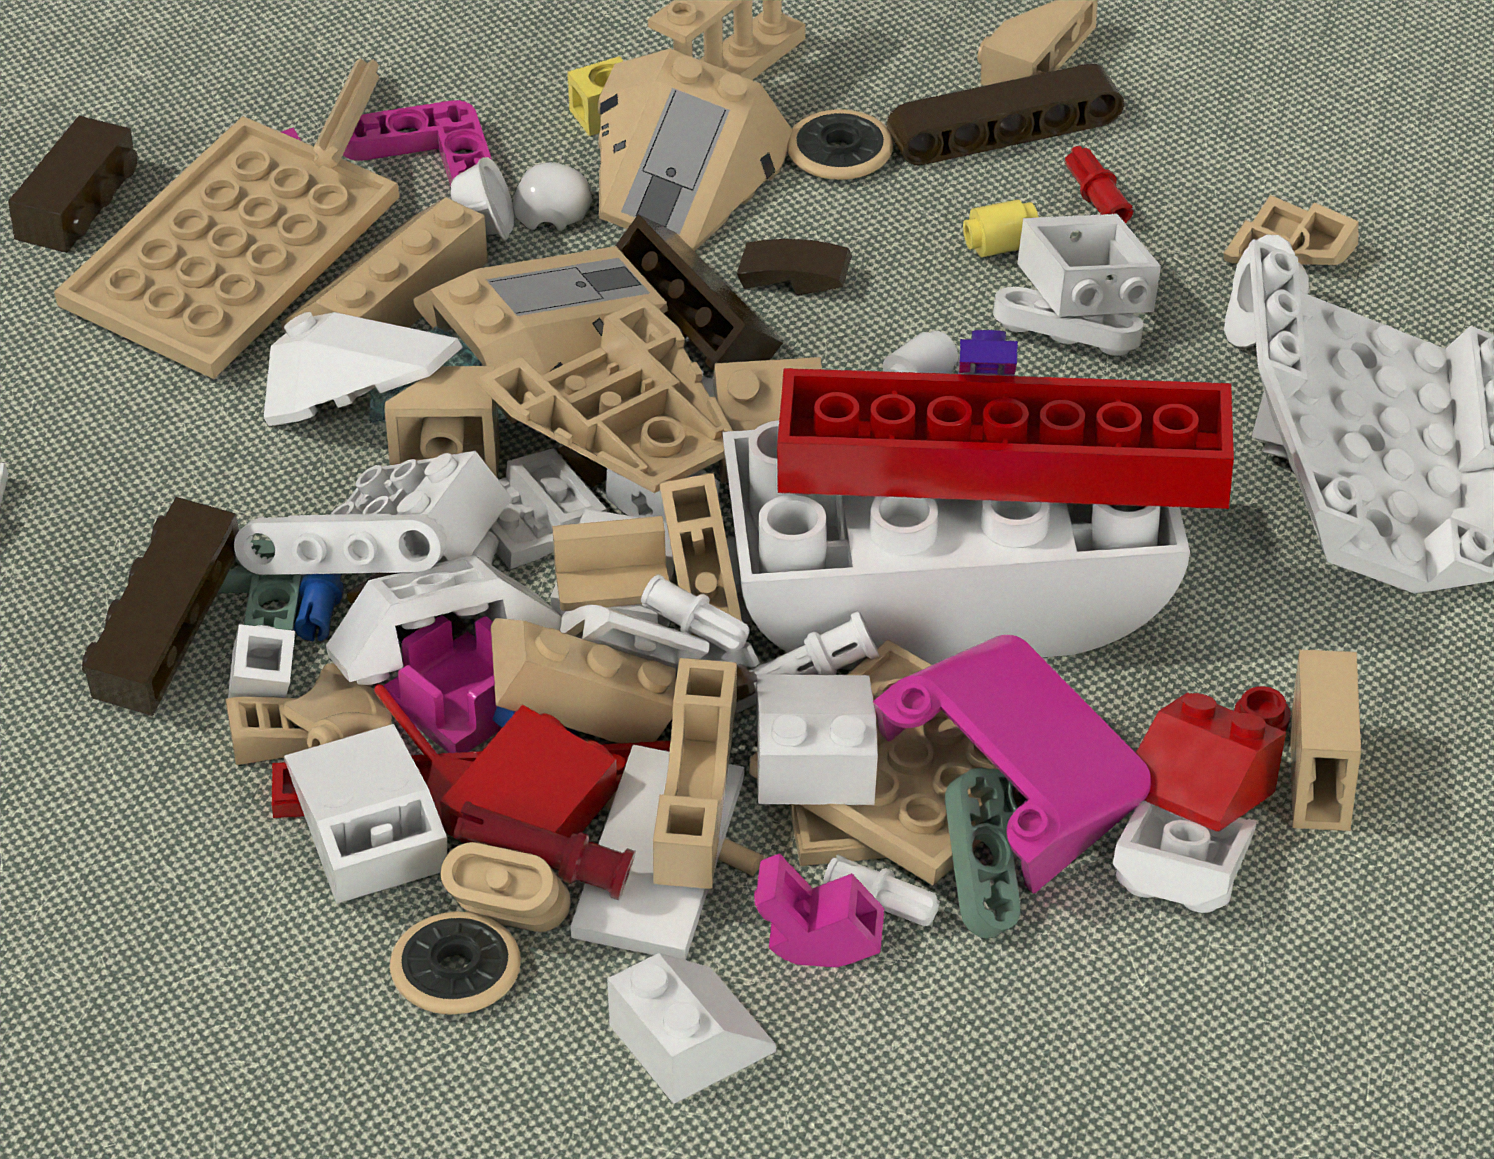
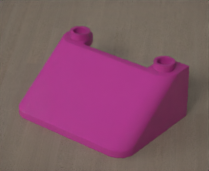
(1038, 736)

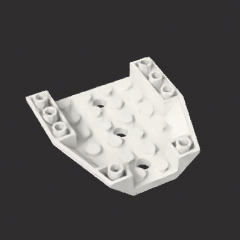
(1380, 433)

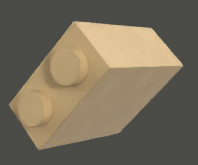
(1325, 740)

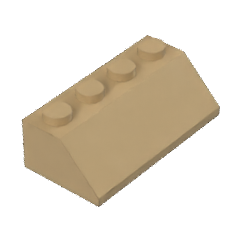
(410, 261)

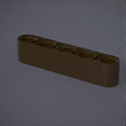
(1005, 114)

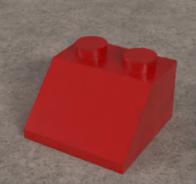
(1210, 760)

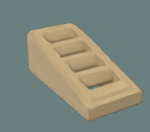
(256, 730)

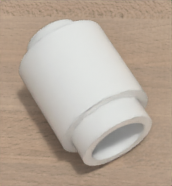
(924, 354)

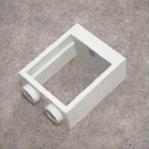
(1075, 270)

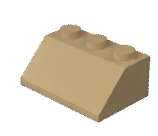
(581, 682)

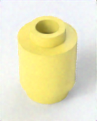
(997, 227)

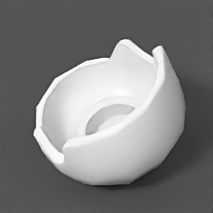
(552, 195)

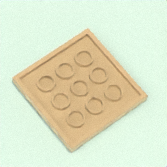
(911, 780)

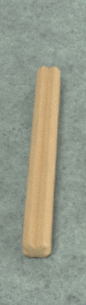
(346, 113)

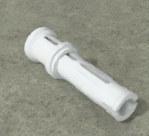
(821, 654)

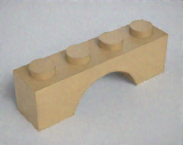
(696, 774)

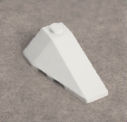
(343, 359)

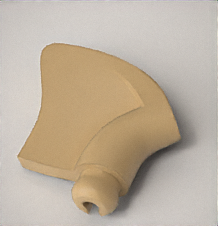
(336, 708)

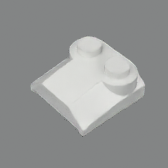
(1179, 858)

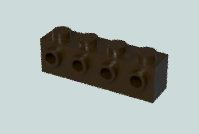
(696, 297)
(161, 606)

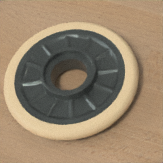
(868, 150)
(482, 982)

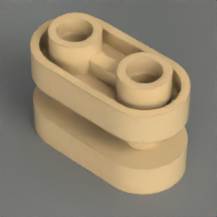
(506, 886)

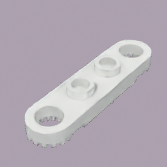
(340, 544)

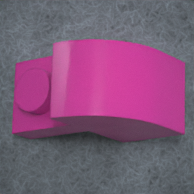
(817, 924)

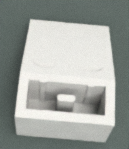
(449, 488)
(368, 812)

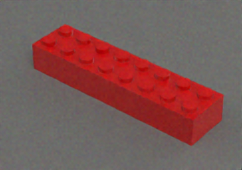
(1005, 438)

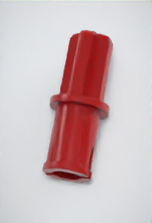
(1097, 184)

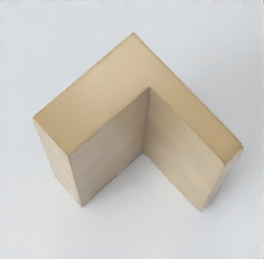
(608, 561)

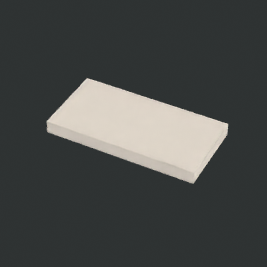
(648, 915)

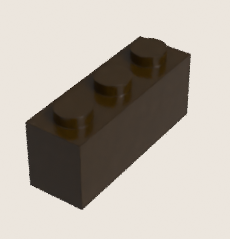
(72, 184)

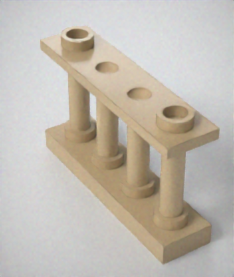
(751, 47)

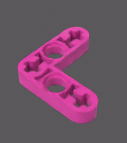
(440, 126)

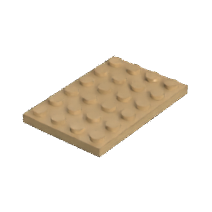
(226, 247)

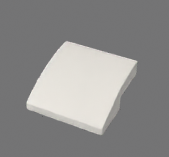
(543, 496)
(633, 635)

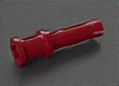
(573, 857)

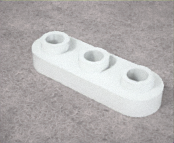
(1027, 310)

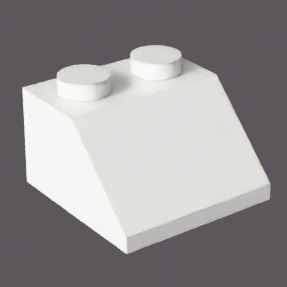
(683, 1024)

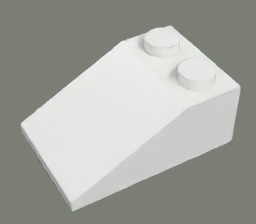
(816, 739)

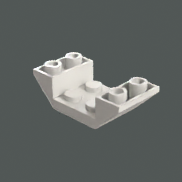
(367, 640)

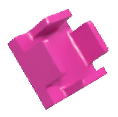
(448, 684)

